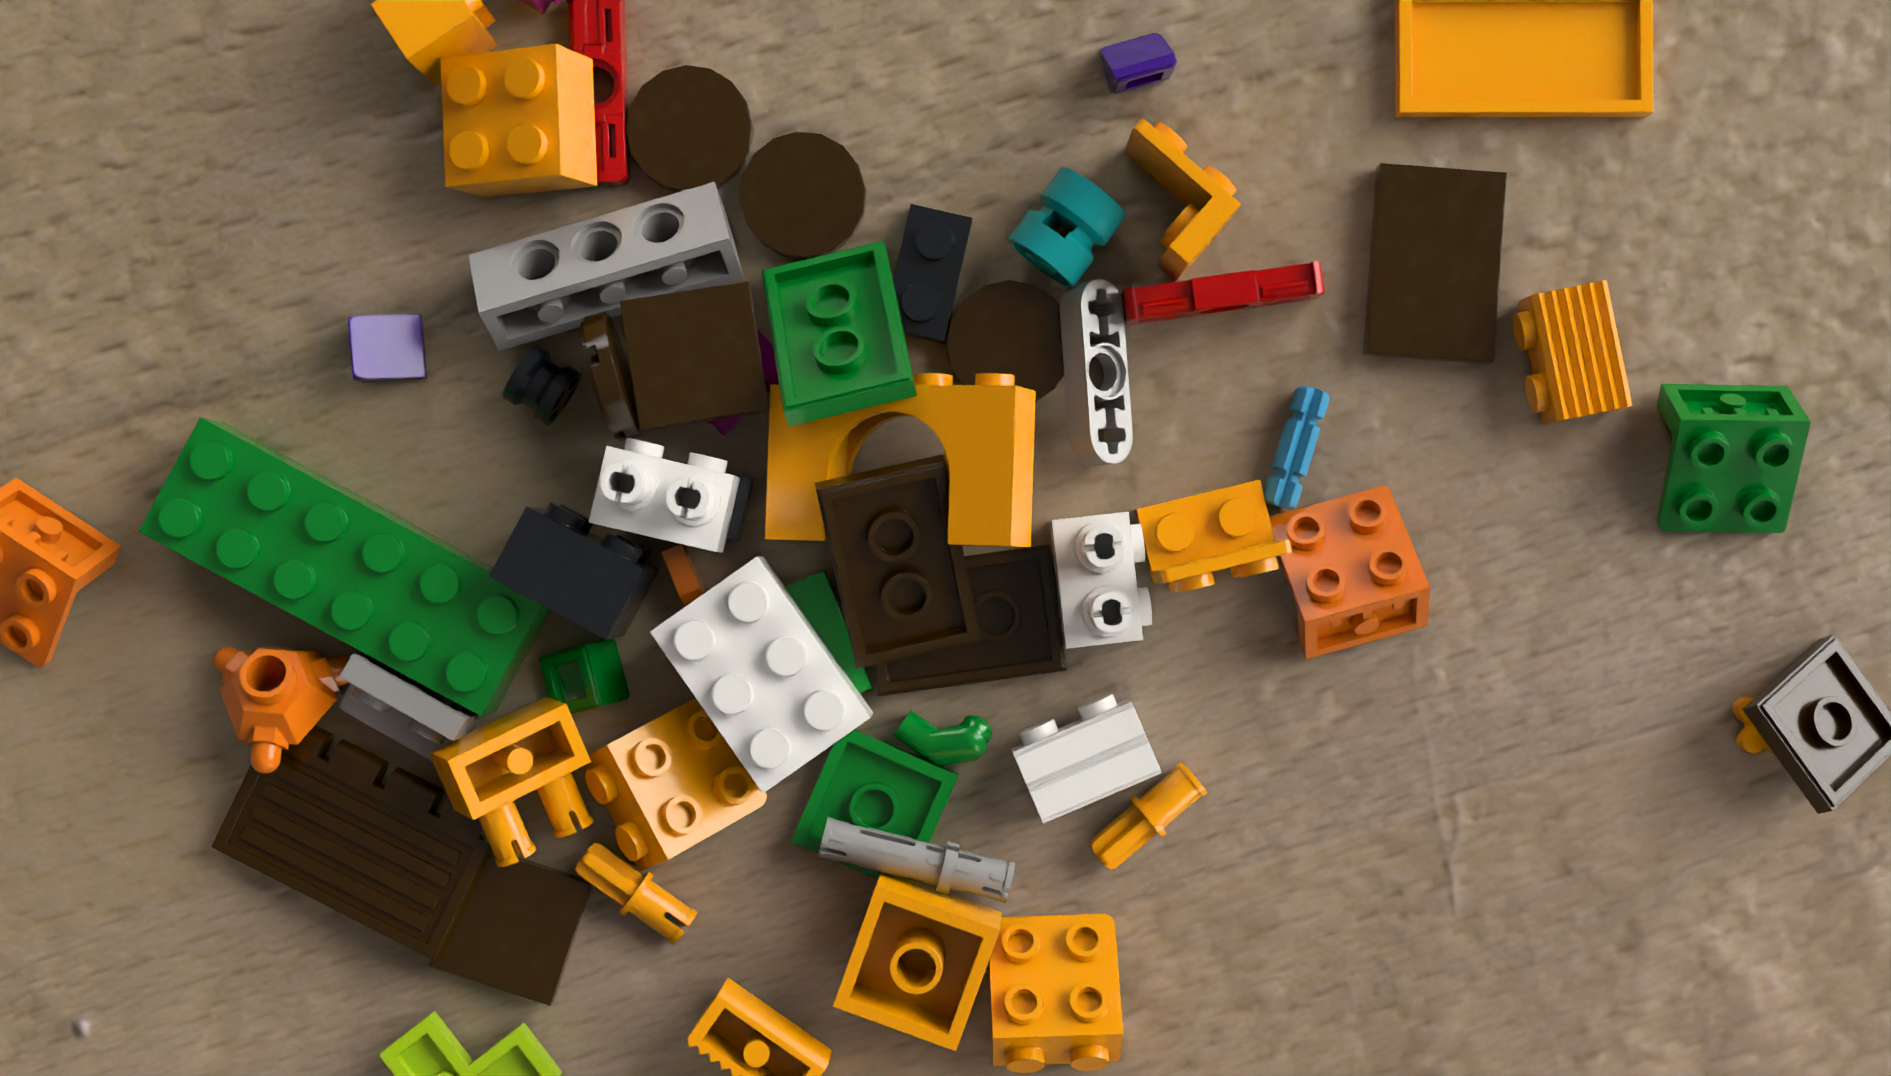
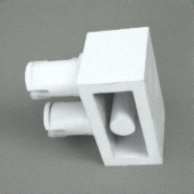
(665, 497)
(1098, 579)

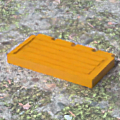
(1523, 58)

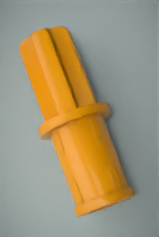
(1147, 816)
(634, 891)

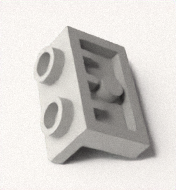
(402, 706)

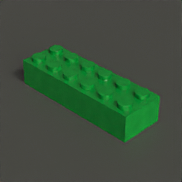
(344, 565)

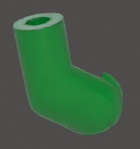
(946, 745)

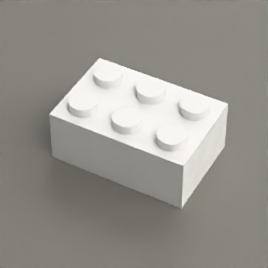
(762, 673)

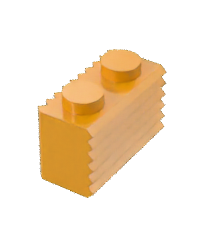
(1572, 352)
(755, 1037)

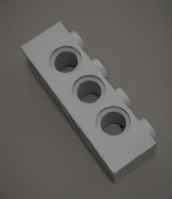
(590, 266)

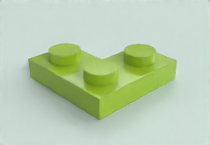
(435, 1051)

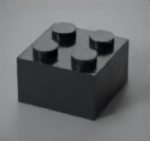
(574, 571)

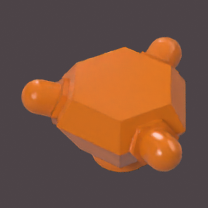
(276, 696)

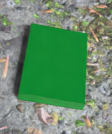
(837, 334)

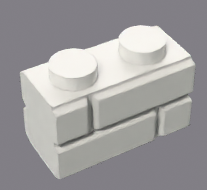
(1085, 758)

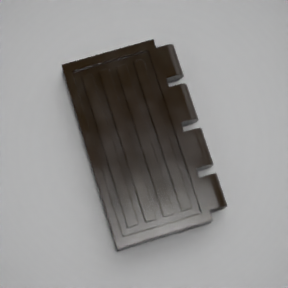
(359, 843)

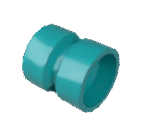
(1080, 209)

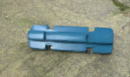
(1296, 447)

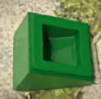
(585, 676)

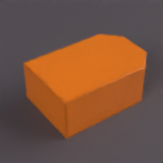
(683, 573)

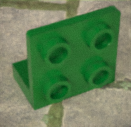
(1730, 457)

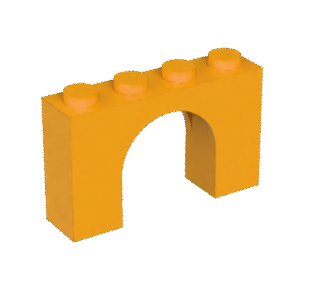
(986, 441)

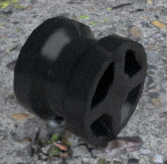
(541, 385)

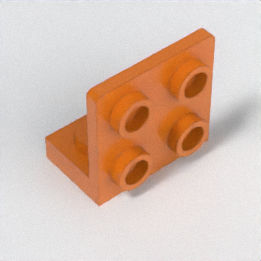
(42, 567)
(1352, 571)

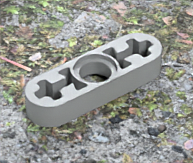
(1111, 351)

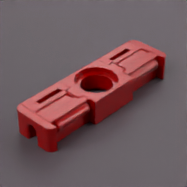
(599, 33)
(1222, 293)

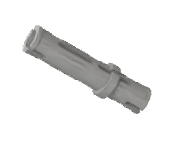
(918, 860)

